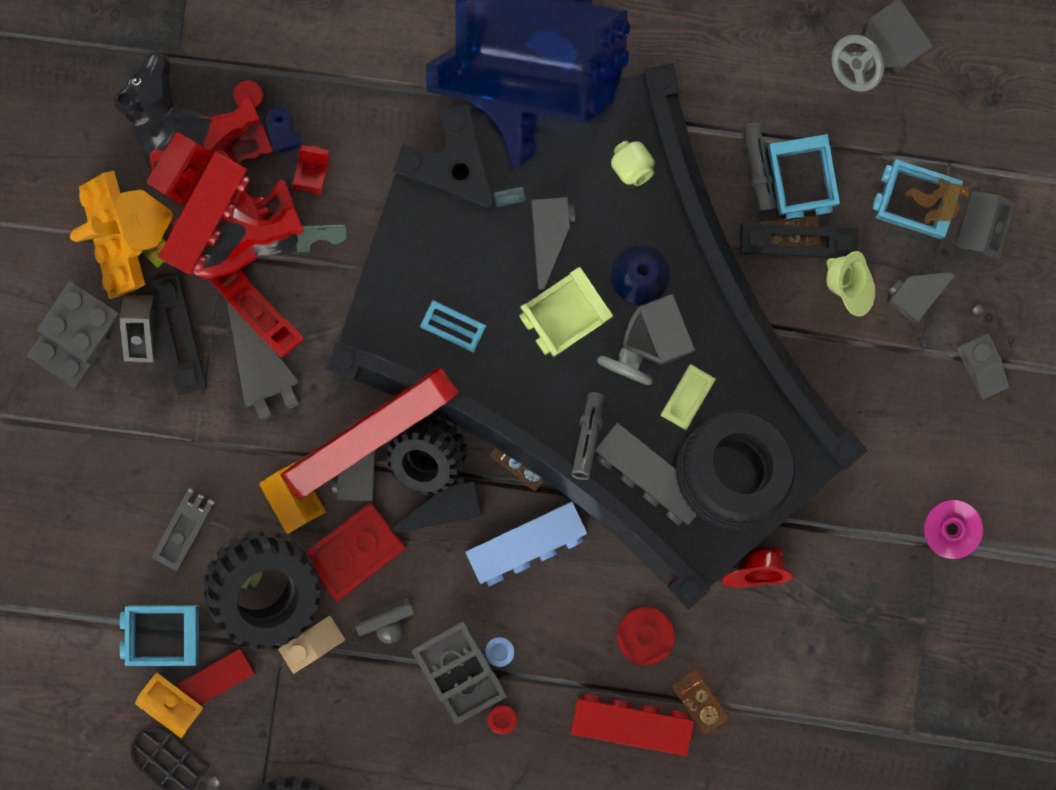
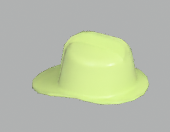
(852, 281)

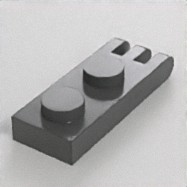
(182, 531)

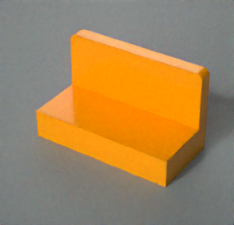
(289, 510)
(168, 705)

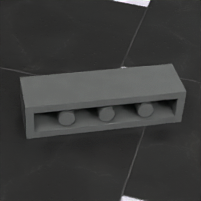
(646, 470)

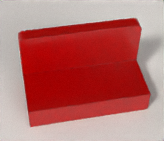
(180, 168)

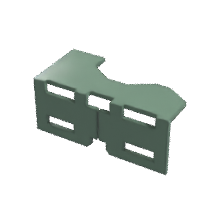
(334, 234)

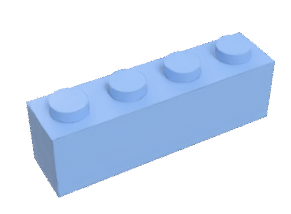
(525, 543)

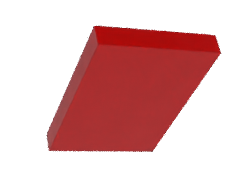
(355, 551)

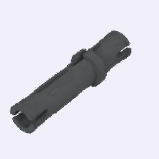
(761, 176)
(594, 407)

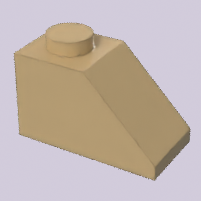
(311, 644)

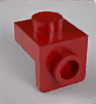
(311, 169)

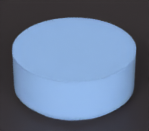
(499, 651)

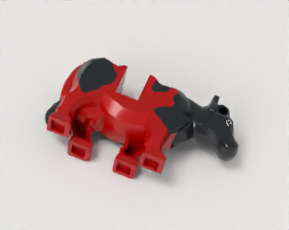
(257, 223)

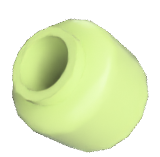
(633, 163)

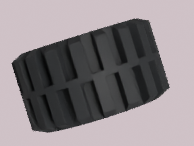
(420, 471)

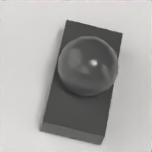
(386, 621)

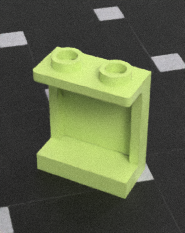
(565, 313)

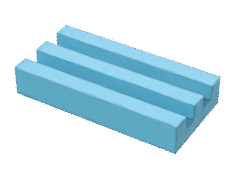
(476, 337)

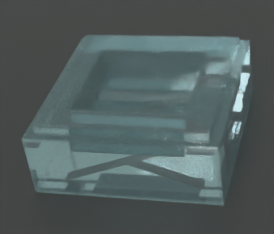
(509, 197)

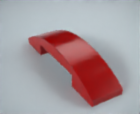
(258, 312)

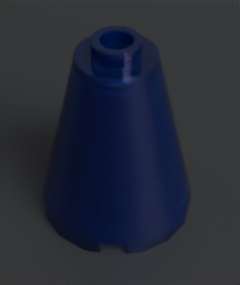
(639, 288)

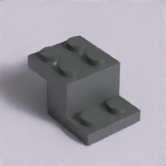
(73, 334)
(459, 673)

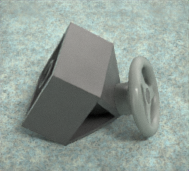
(887, 45)
(652, 334)

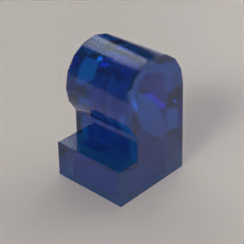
(280, 131)

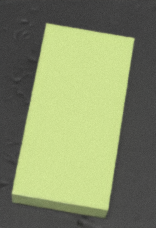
(688, 397)

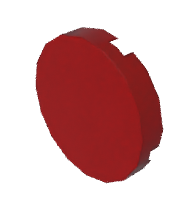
(645, 636)

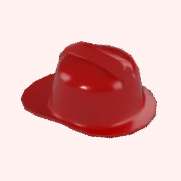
(759, 568)

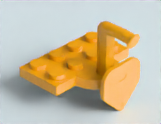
(120, 230)

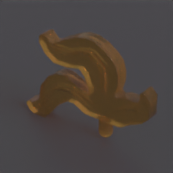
(949, 203)

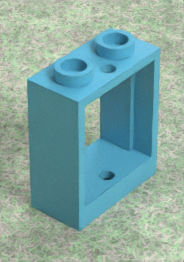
(797, 147)
(881, 200)
(191, 636)

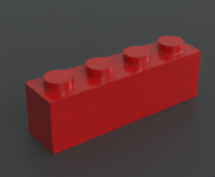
(204, 213)
(632, 726)

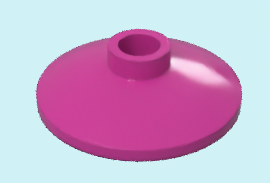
(968, 531)

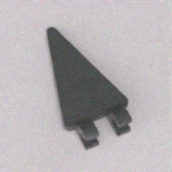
(260, 369)

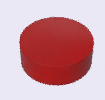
(248, 88)
(502, 719)

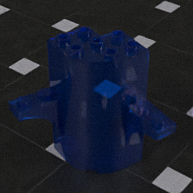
(533, 61)

